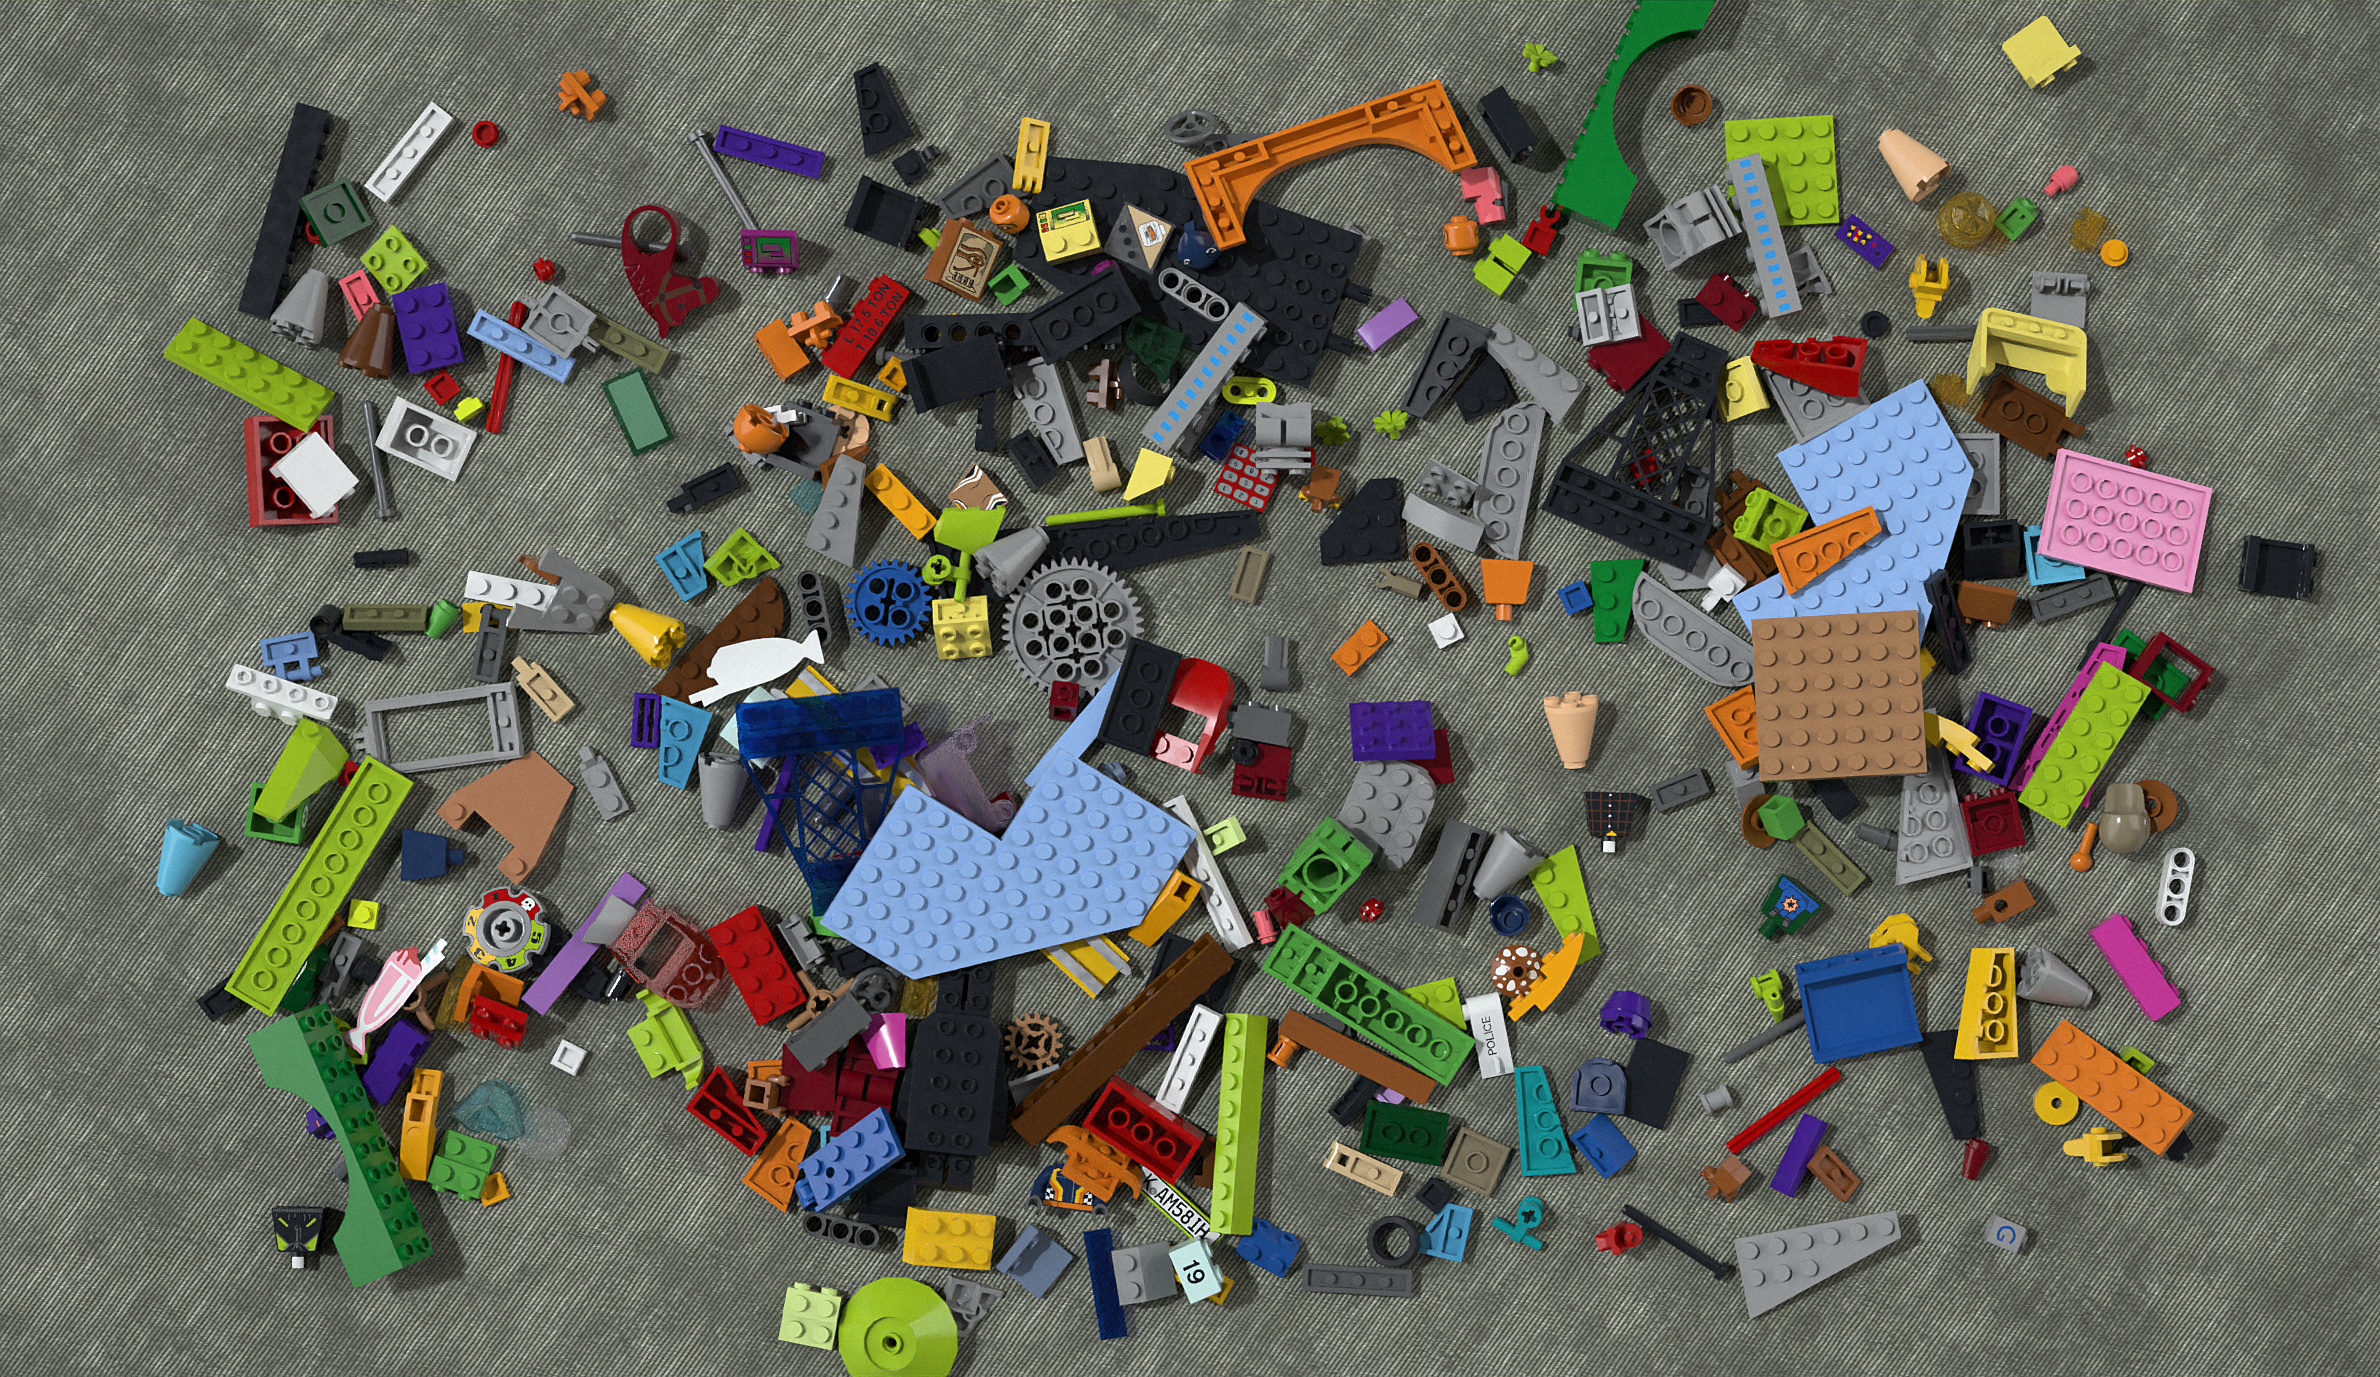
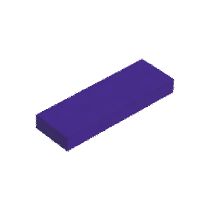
(1798, 1155)

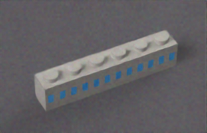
(1764, 237)
(1205, 376)

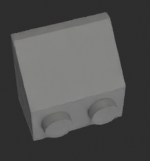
(1144, 1272)

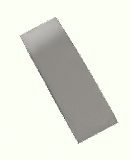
(1443, 521)

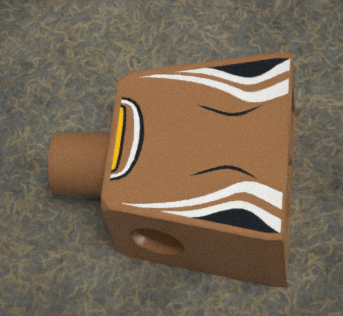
(976, 490)

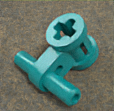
(1518, 1232)

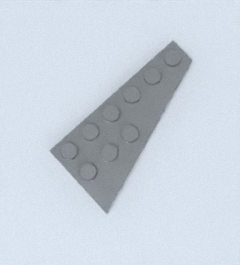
(1930, 822)
(1795, 1258)

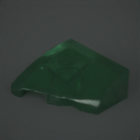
(1155, 344)

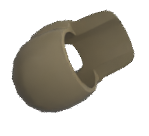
(2124, 821)

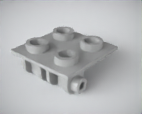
(2059, 297)
(1447, 483)

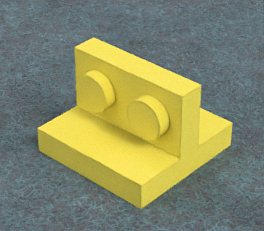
(1740, 390)

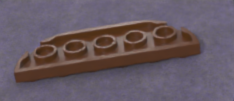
(753, 618)

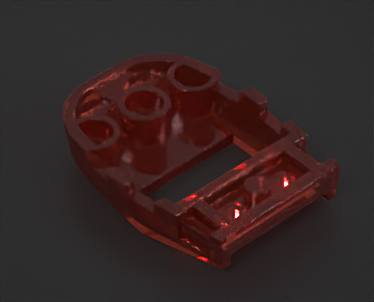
(690, 970)

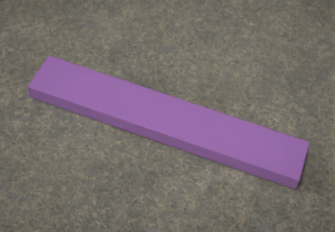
(575, 953)

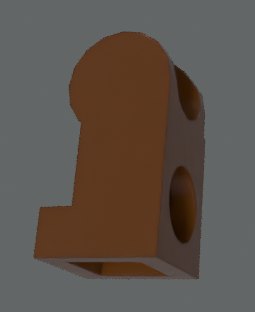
(1208, 1151)

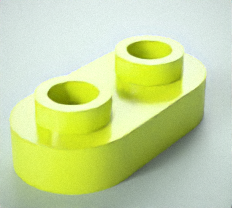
(1249, 388)

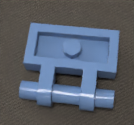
(292, 648)

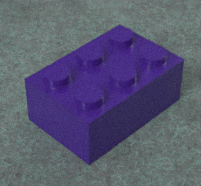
(429, 329)
(2001, 729)

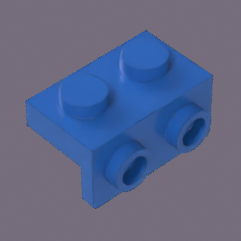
(1268, 1247)

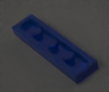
(1103, 1280)

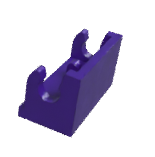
(914, 741)

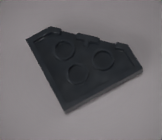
(1366, 527)

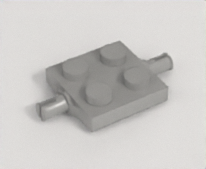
(559, 322)

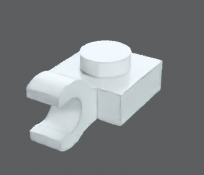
(786, 417)
(1723, 584)

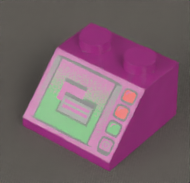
(770, 250)

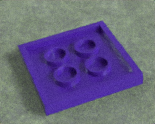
(1391, 730)

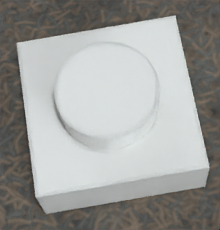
(1445, 630)

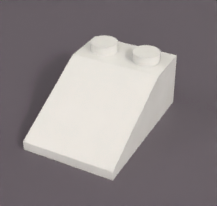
(425, 438)

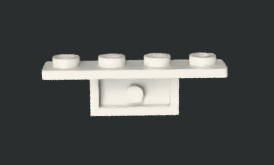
(280, 697)

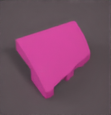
(887, 1040)

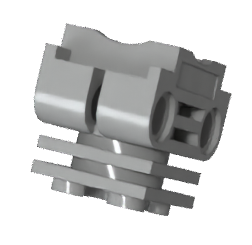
(1692, 227)
(1283, 436)

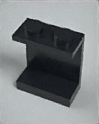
(808, 442)

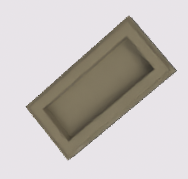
(1249, 574)

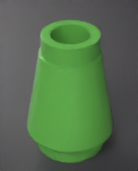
(442, 617)

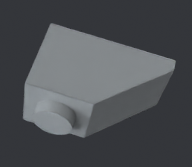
(1744, 783)

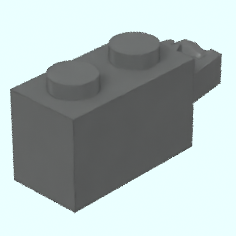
(1259, 724)

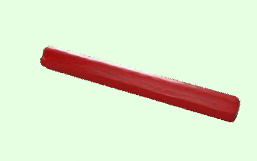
(504, 375)
(1783, 1110)

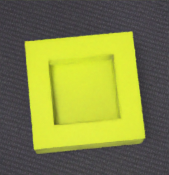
(469, 408)
(363, 914)

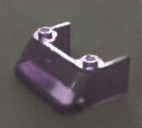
(954, 783)

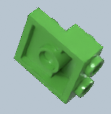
(1600, 271)
(462, 1165)

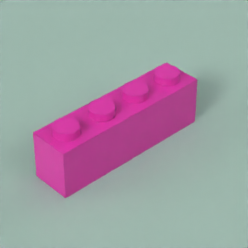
(2134, 967)

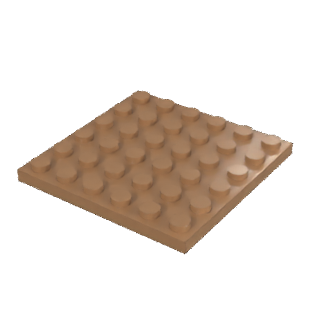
(1839, 696)

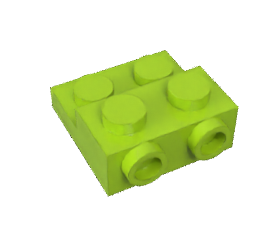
(1768, 520)

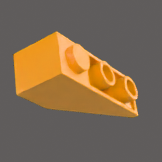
(1167, 908)

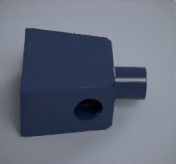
(427, 855)

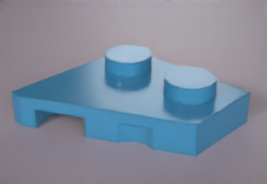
(684, 567)
(1448, 1233)

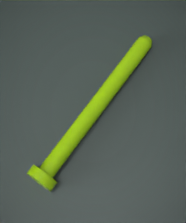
(1109, 513)

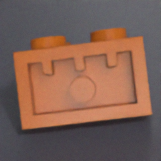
(489, 984)

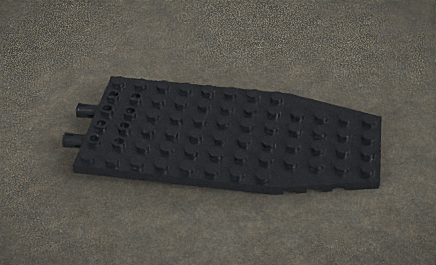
(1286, 271)

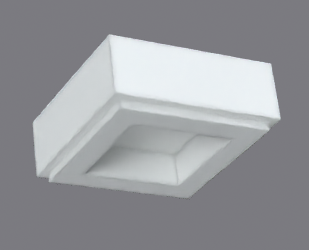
(569, 1057)

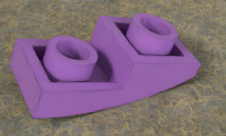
(1387, 324)

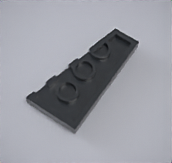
(1445, 359)
(1953, 1082)

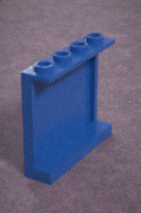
(1858, 1003)

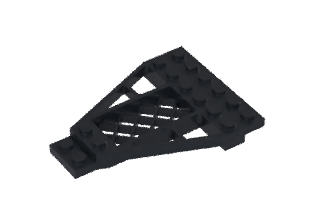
(1631, 515)

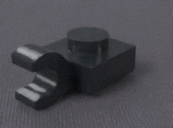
(912, 165)

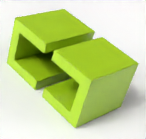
(1507, 253)

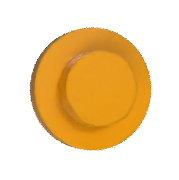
(2114, 253)

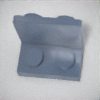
(1034, 1260)

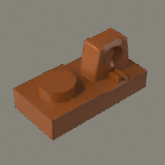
(1833, 1173)

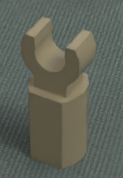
(1400, 584)

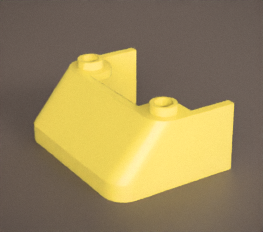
(2033, 346)

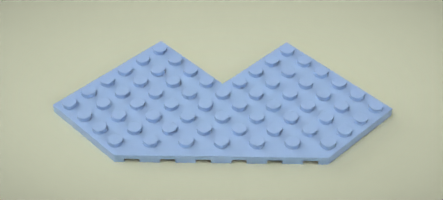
(1914, 477)
(954, 896)

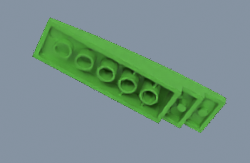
(1368, 1004)

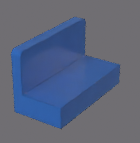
(1603, 1145)

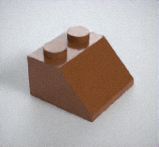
(1984, 603)

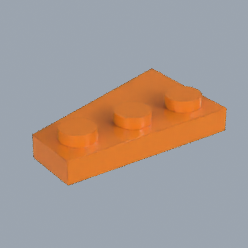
(1736, 725)

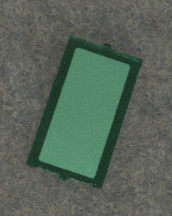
(637, 410)

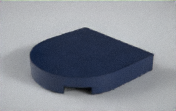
(1599, 1087)

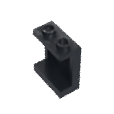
(885, 214)
(2276, 567)
(890, 1193)

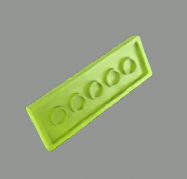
(249, 374)
(2084, 744)

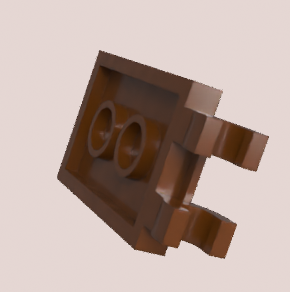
(2026, 417)
(1734, 506)

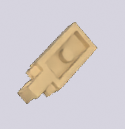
(543, 689)

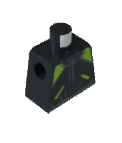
(299, 1231)

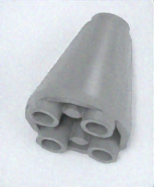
(303, 310)
(1011, 558)
(2050, 980)

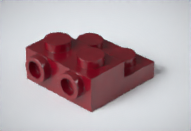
(1991, 821)

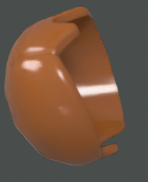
(1691, 104)

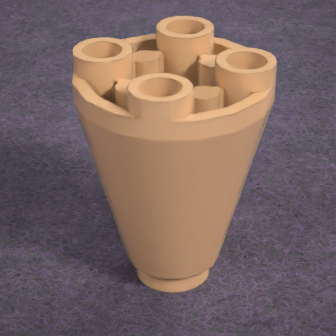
(1572, 725)

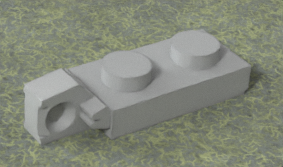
(602, 785)

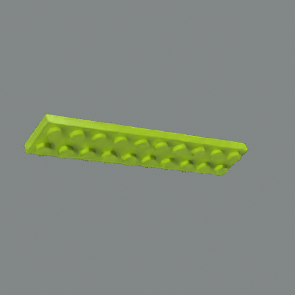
(319, 885)

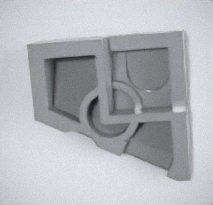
(1806, 271)
(609, 922)
(968, 1301)

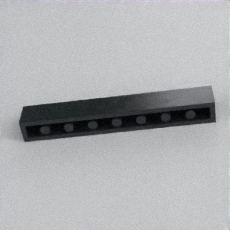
(284, 214)

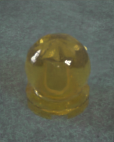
(1965, 219)

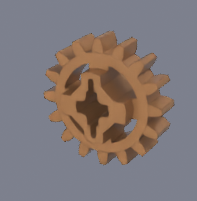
(1041, 1052)

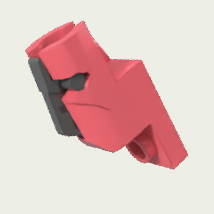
(1488, 191)

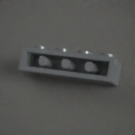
(1447, 874)

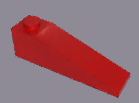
(1825, 365)

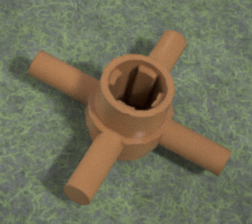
(814, 994)
(418, 1006)

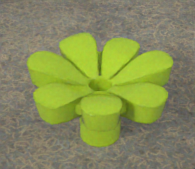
(1538, 56)
(1391, 423)
(1333, 430)

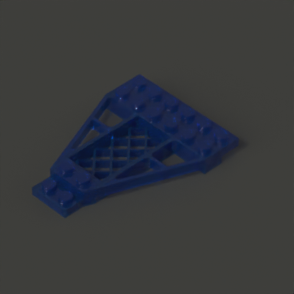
(822, 725)

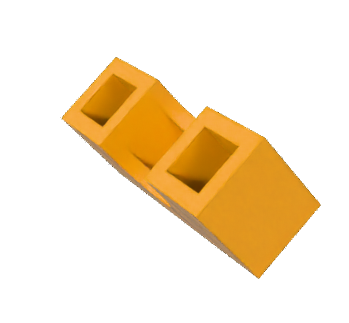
(900, 502)

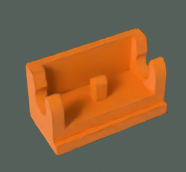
(781, 350)

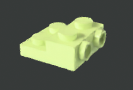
(810, 1315)

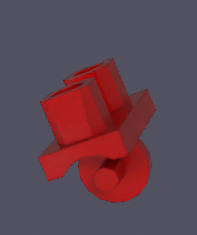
(1619, 1237)

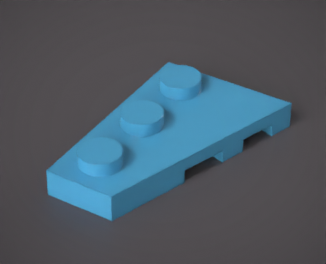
(682, 736)

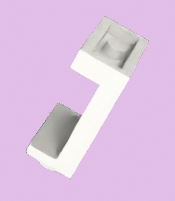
(316, 475)

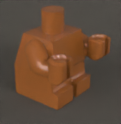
(766, 1093)
(1725, 1178)

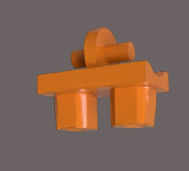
(576, 98)
(816, 329)

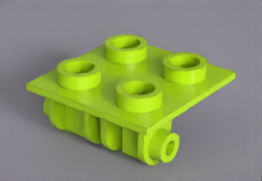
(394, 261)

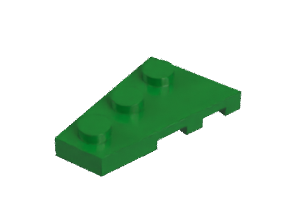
(1612, 596)

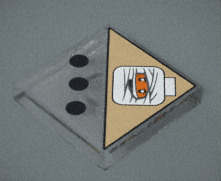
(1138, 238)

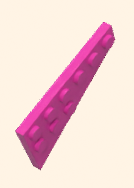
(2113, 655)

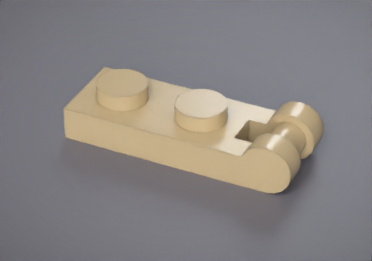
(1364, 1169)

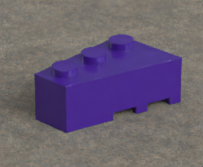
(395, 1060)

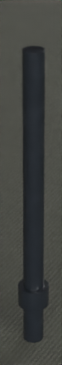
(2111, 621)

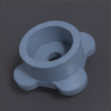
(1114, 772)

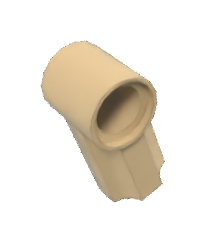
(1103, 470)

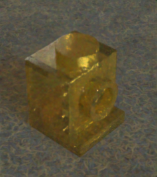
(2087, 229)
(1950, 390)

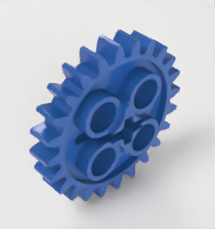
(863, 598)

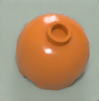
(757, 431)

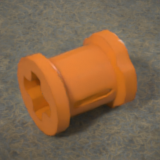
(1283, 1051)

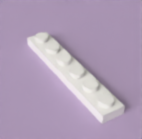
(1213, 889)

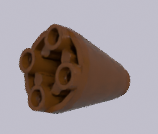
(371, 343)

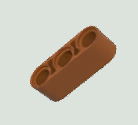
(1436, 563)

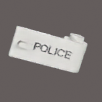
(1490, 1034)

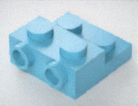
(2043, 569)

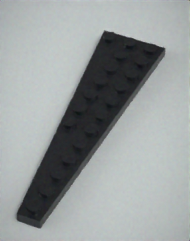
(1115, 544)

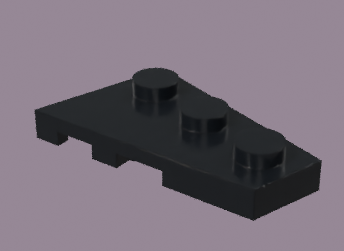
(879, 111)
(589, 980)

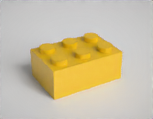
(949, 1238)

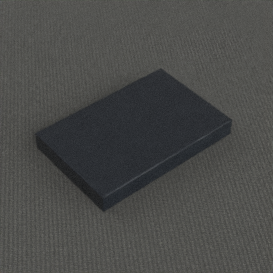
(1652, 1081)

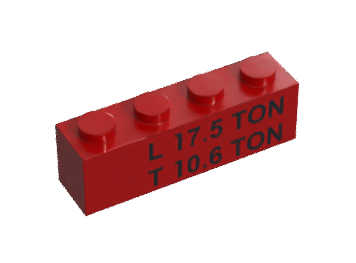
(866, 327)

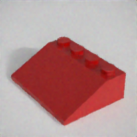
(271, 498)

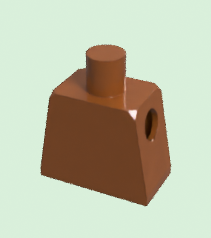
(2014, 893)

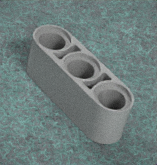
(1185, 286)

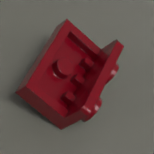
(1726, 301)
(1288, 907)

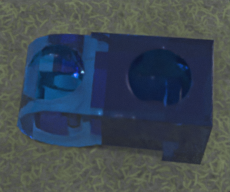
(1222, 436)

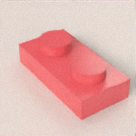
(359, 292)

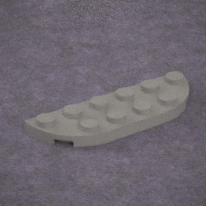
(1507, 476)
(1690, 635)

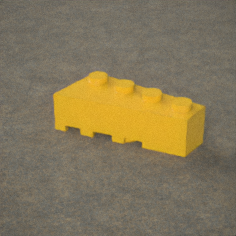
(1989, 1006)

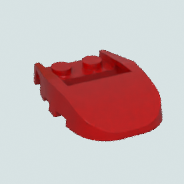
(1203, 690)

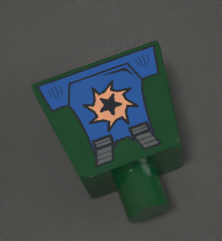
(1786, 907)

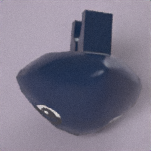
(1196, 248)

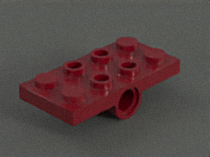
(861, 1088)

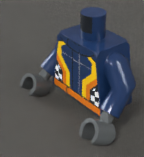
(1058, 1191)

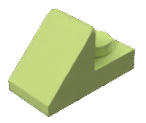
(1223, 835)

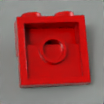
(498, 1023)

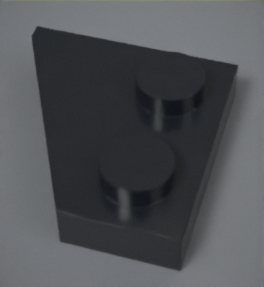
(1483, 391)

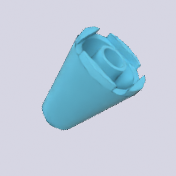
(183, 855)

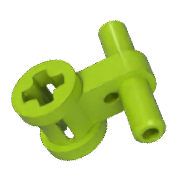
(960, 574)
(1769, 988)

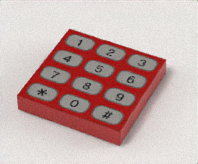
(1243, 482)

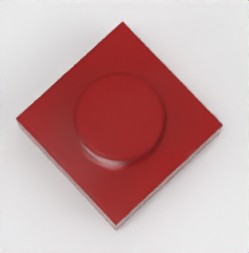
(442, 387)
(1648, 466)

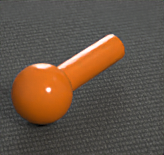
(2081, 859)

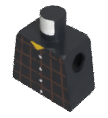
(1609, 816)

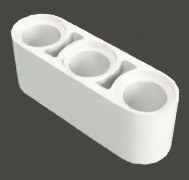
(2165, 896)

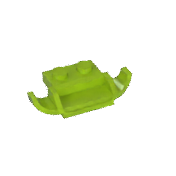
(667, 1040)

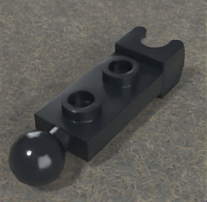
(986, 437)

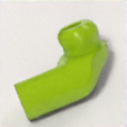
(1518, 653)

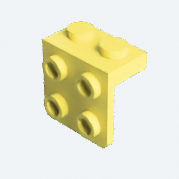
(2040, 52)

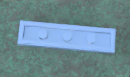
(519, 346)

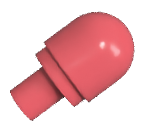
(2061, 180)

